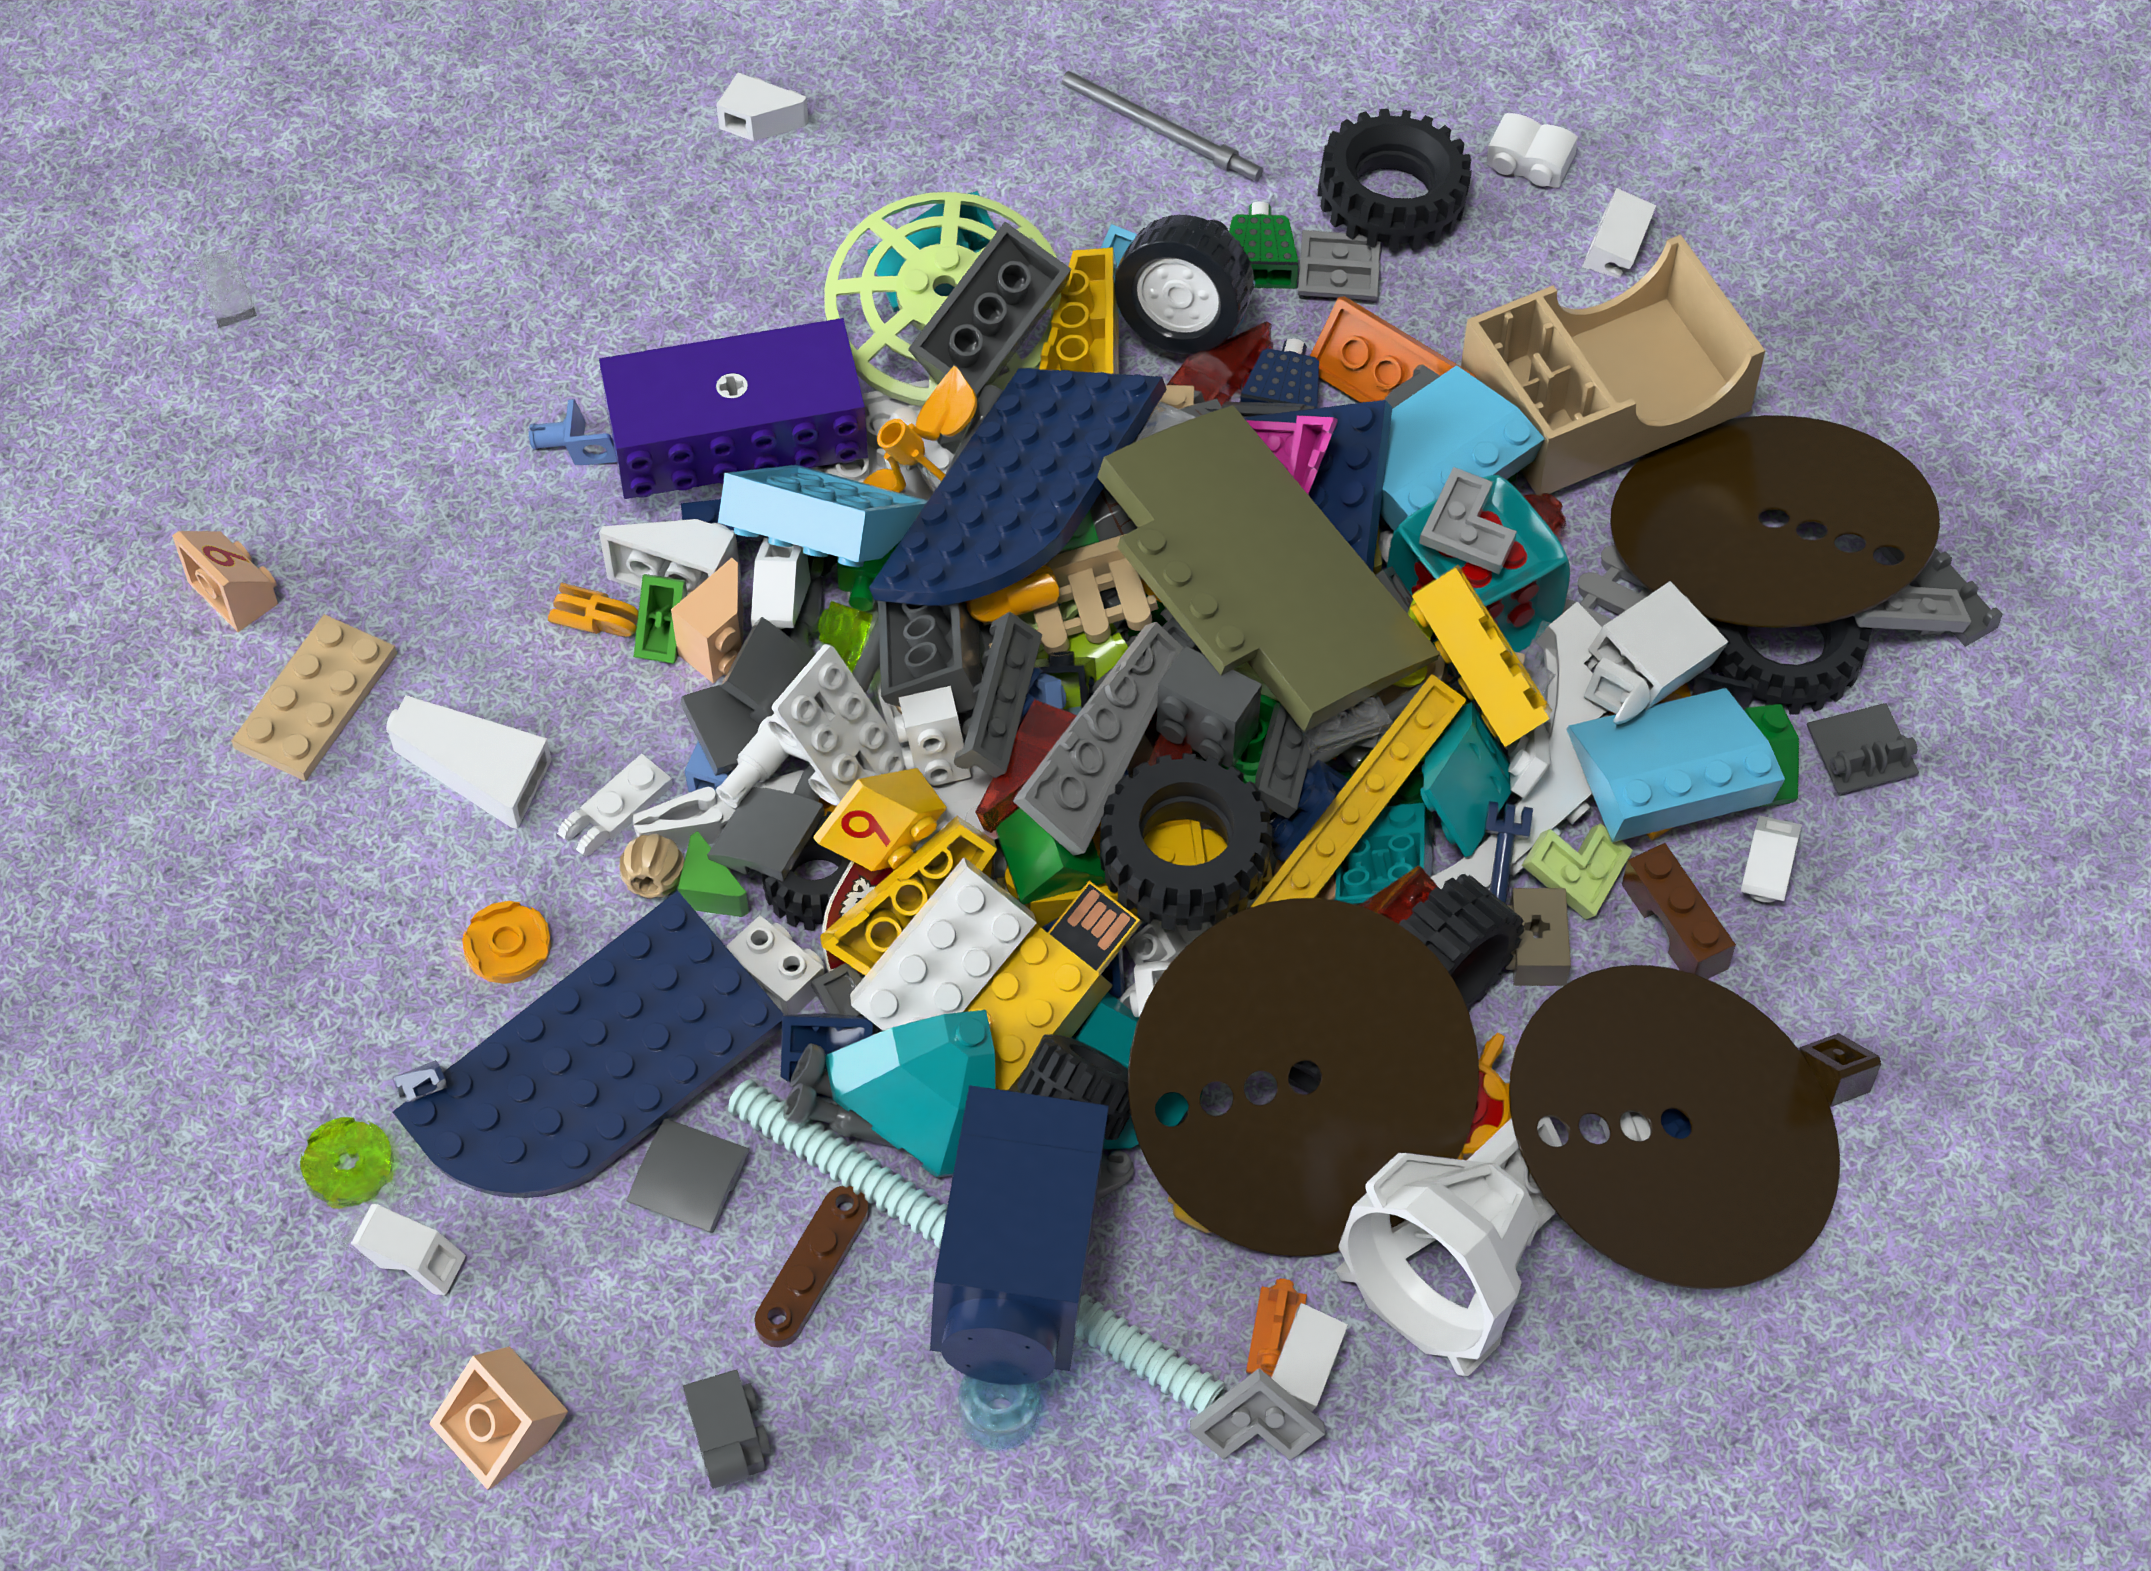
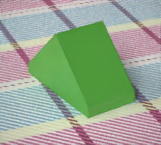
(655, 626)
(708, 884)

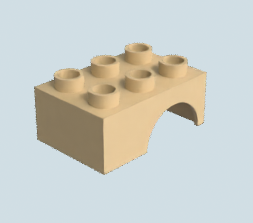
(1621, 372)

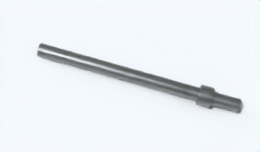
(1223, 156)

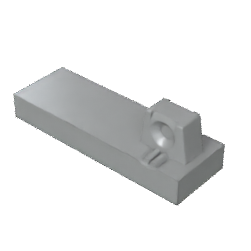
(1920, 609)

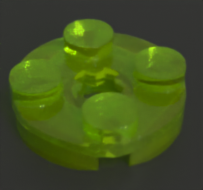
(350, 1186)

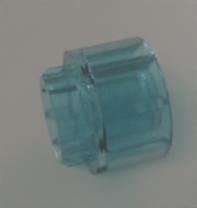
(998, 1427)

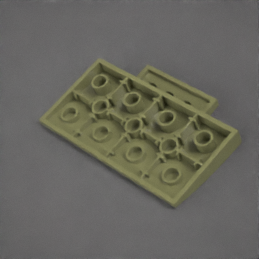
(1259, 568)

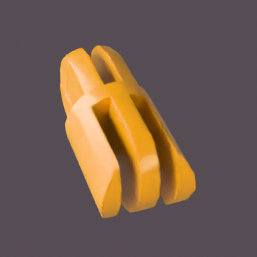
(1021, 597)
(592, 611)

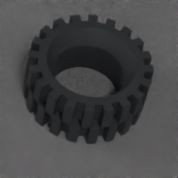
(1467, 933)

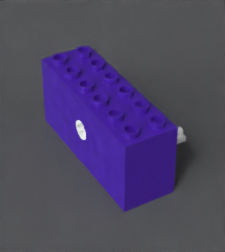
(734, 407)

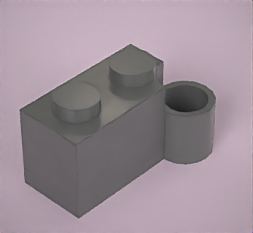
(725, 1428)

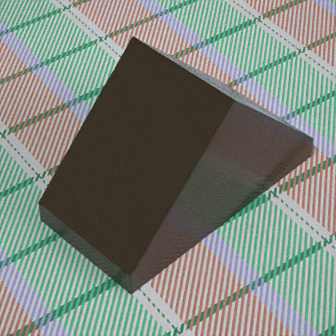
(1842, 1067)

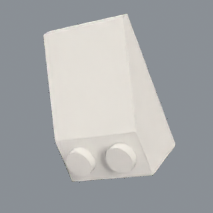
(668, 549)

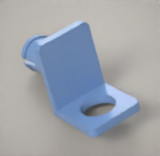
(571, 434)

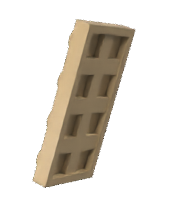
(314, 697)

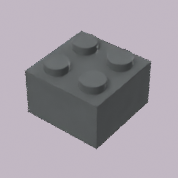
(1208, 709)

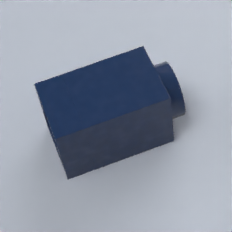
(1017, 1235)

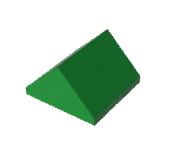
(1041, 864)

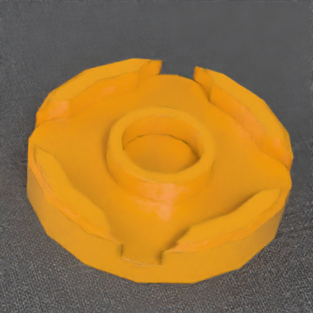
(516, 951)

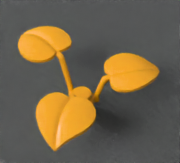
(944, 413)

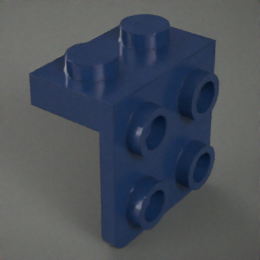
(1317, 793)

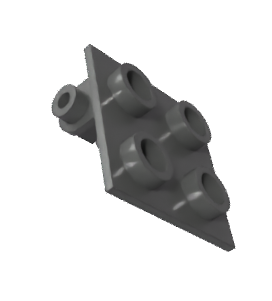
(1863, 748)

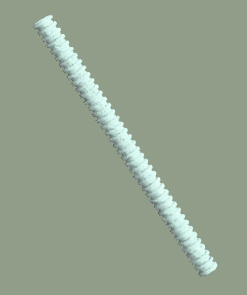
(928, 1217)

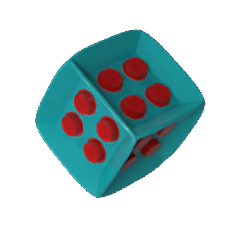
(1531, 581)

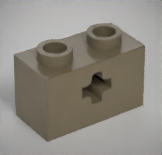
(1547, 957)

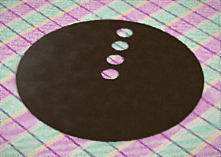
(1697, 504)
(1282, 990)
(1691, 1210)

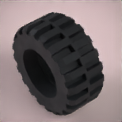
(1185, 791)

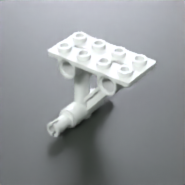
(822, 721)

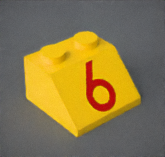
(882, 819)

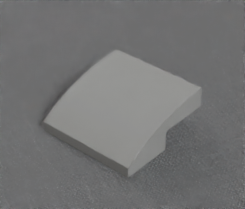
(1338, 266)

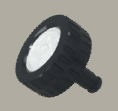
(1184, 284)

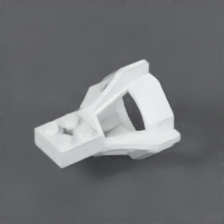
(1479, 1211)

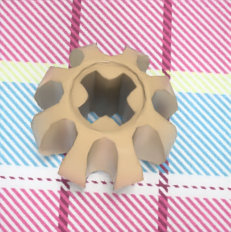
(651, 866)

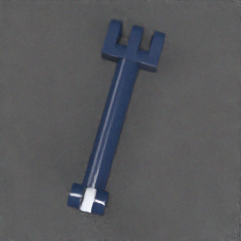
(1506, 833)

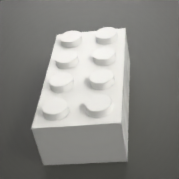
(944, 951)

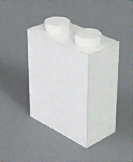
(1661, 641)

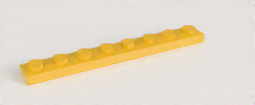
(1365, 794)

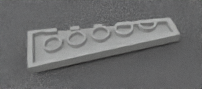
(1092, 754)

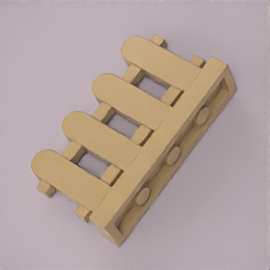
(1081, 577)

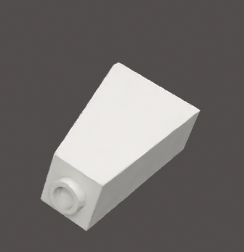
(473, 756)

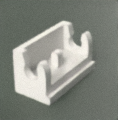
(1619, 234)
(1309, 1355)

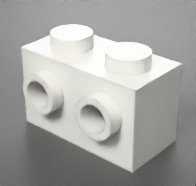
(933, 735)
(778, 964)

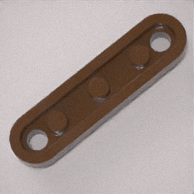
(811, 1267)

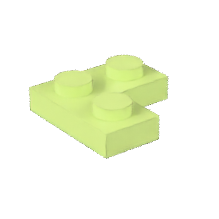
(1584, 873)

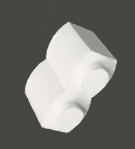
(1532, 150)

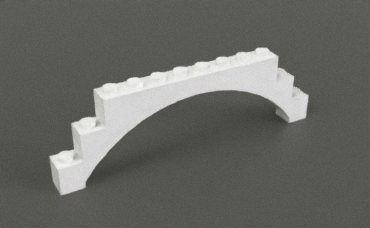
(1563, 786)

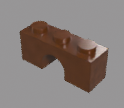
(1694, 932)

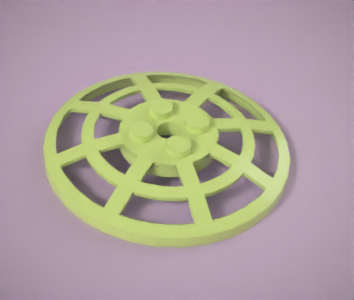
(916, 282)

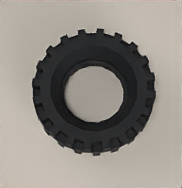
(1403, 146)
(1796, 684)

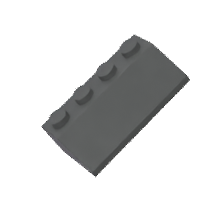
(991, 310)
(928, 651)

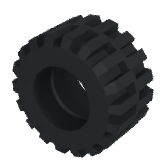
(805, 898)
(1079, 1073)

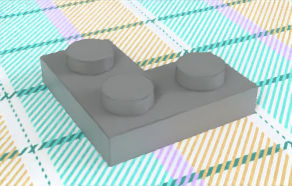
(1458, 529)
(1259, 1408)

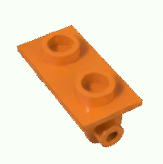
(1272, 1324)

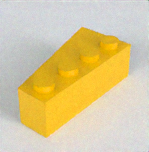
(1087, 317)
(1481, 655)
(885, 911)

